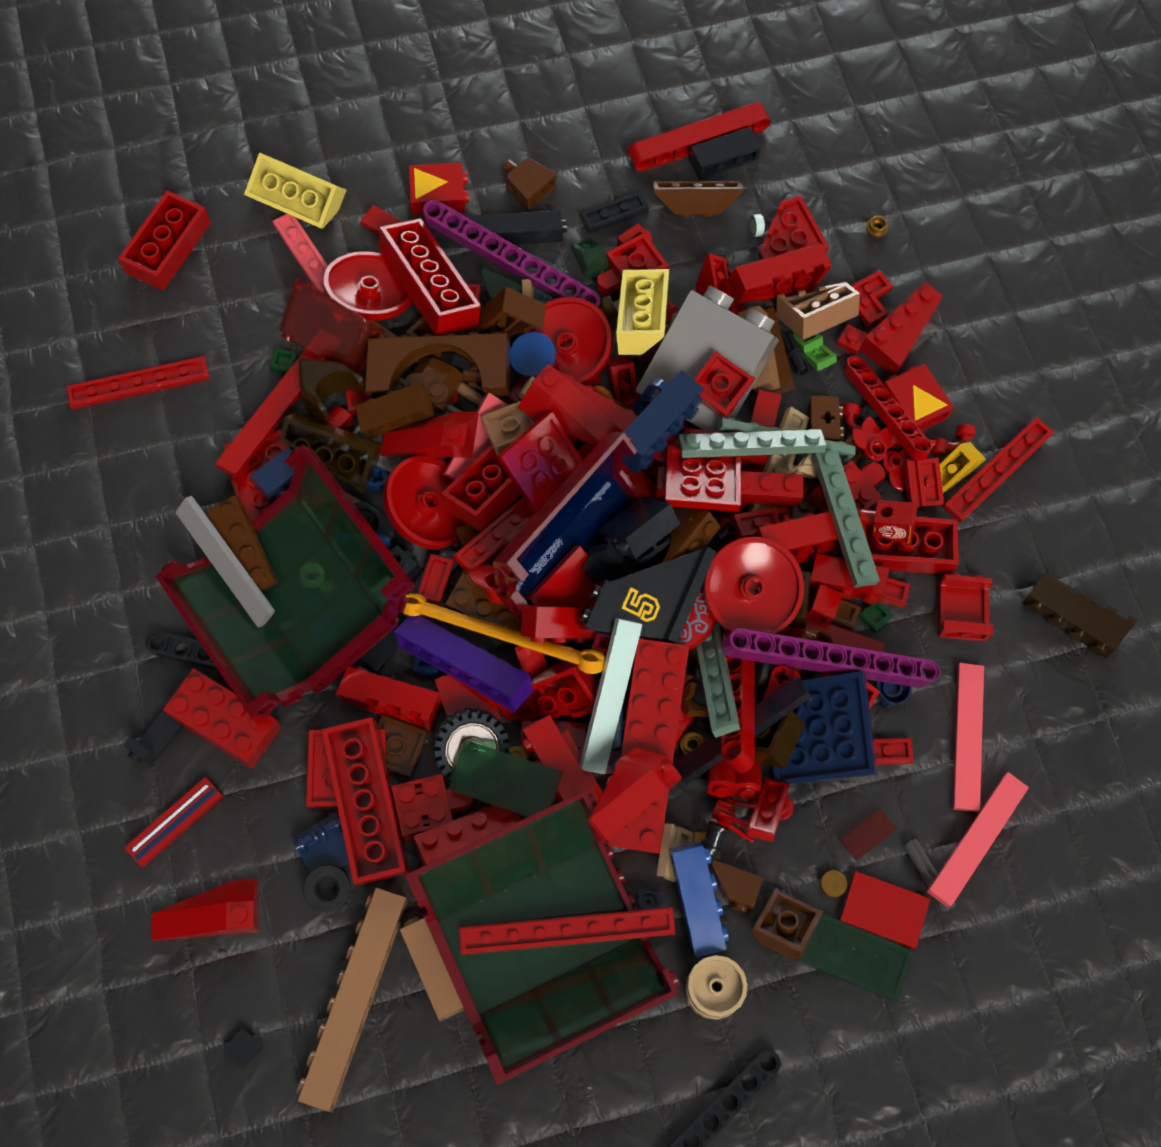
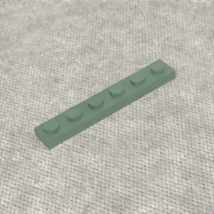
(731, 425)
(751, 443)
(845, 519)
(717, 685)

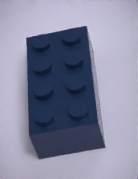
(662, 420)

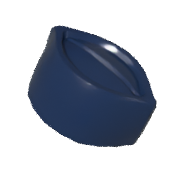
(892, 694)

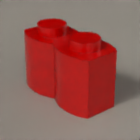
(726, 781)

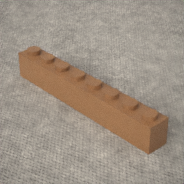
(353, 1001)

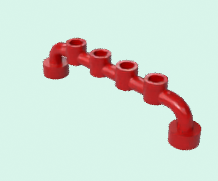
(940, 446)

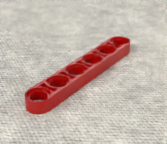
(890, 405)

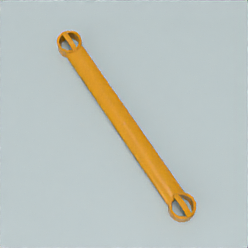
(587, 660)

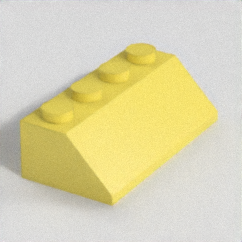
(294, 191)
(642, 310)

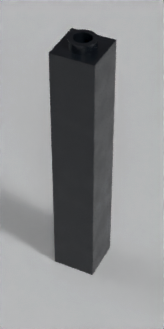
(514, 227)

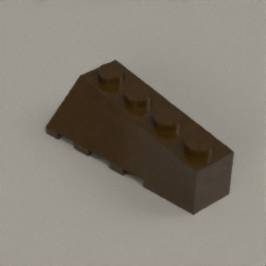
(341, 451)
(1078, 615)

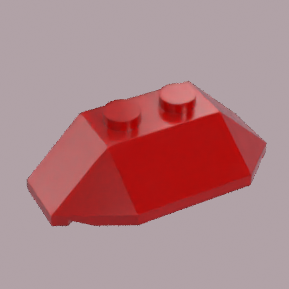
(716, 273)

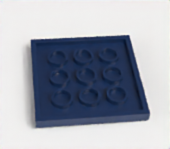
(835, 734)

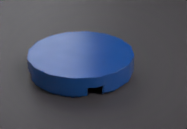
(532, 354)

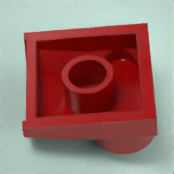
(722, 384)

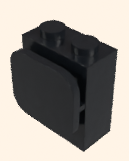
(641, 529)

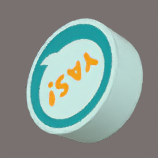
(756, 225)

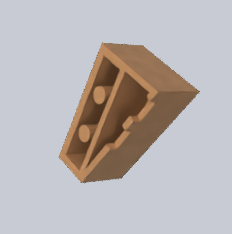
(819, 310)

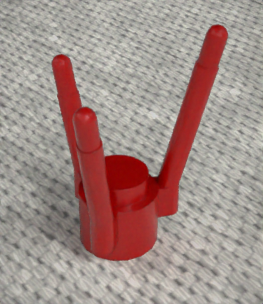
(726, 815)

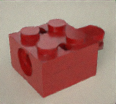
(632, 255)
(861, 483)
(426, 803)

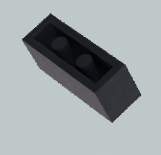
(724, 153)

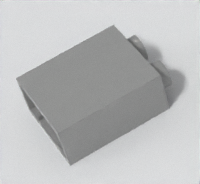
(699, 331)

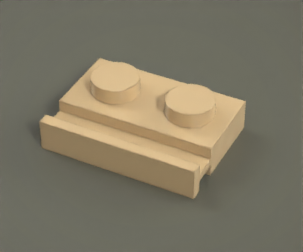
(671, 838)

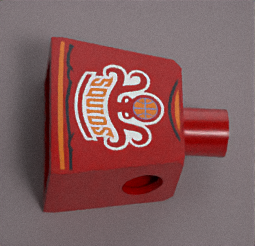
(892, 520)

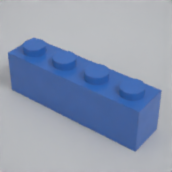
(698, 899)

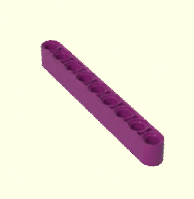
(505, 249)
(820, 660)

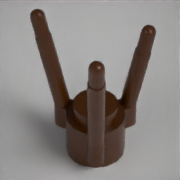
(473, 377)

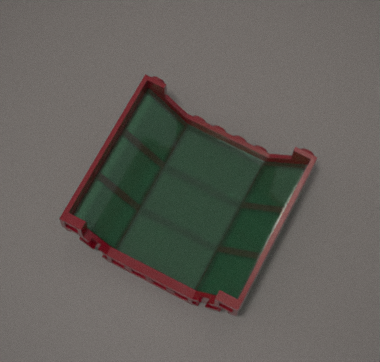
(330, 601)
(541, 997)

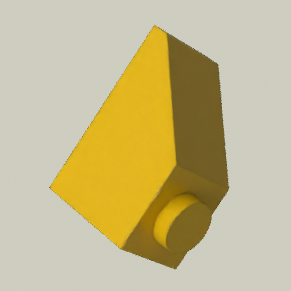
(959, 465)

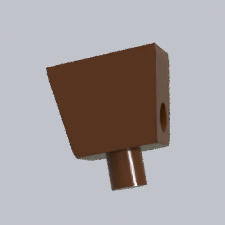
(529, 182)

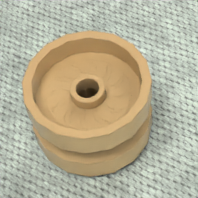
(730, 981)

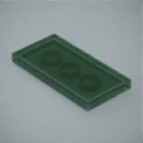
(504, 779)
(857, 958)

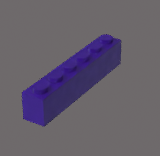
(464, 661)

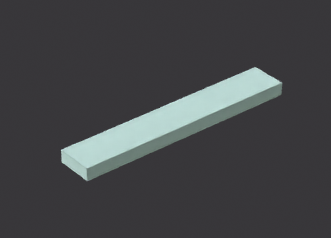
(610, 696)

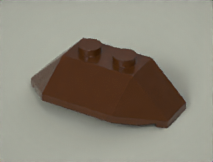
(697, 196)

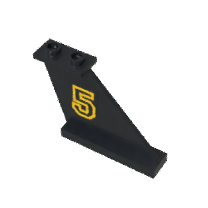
(654, 597)

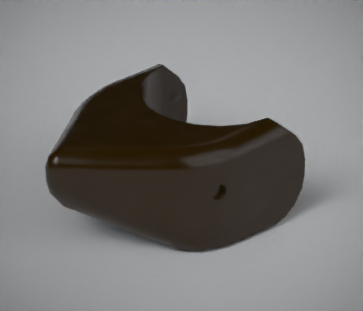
(323, 378)

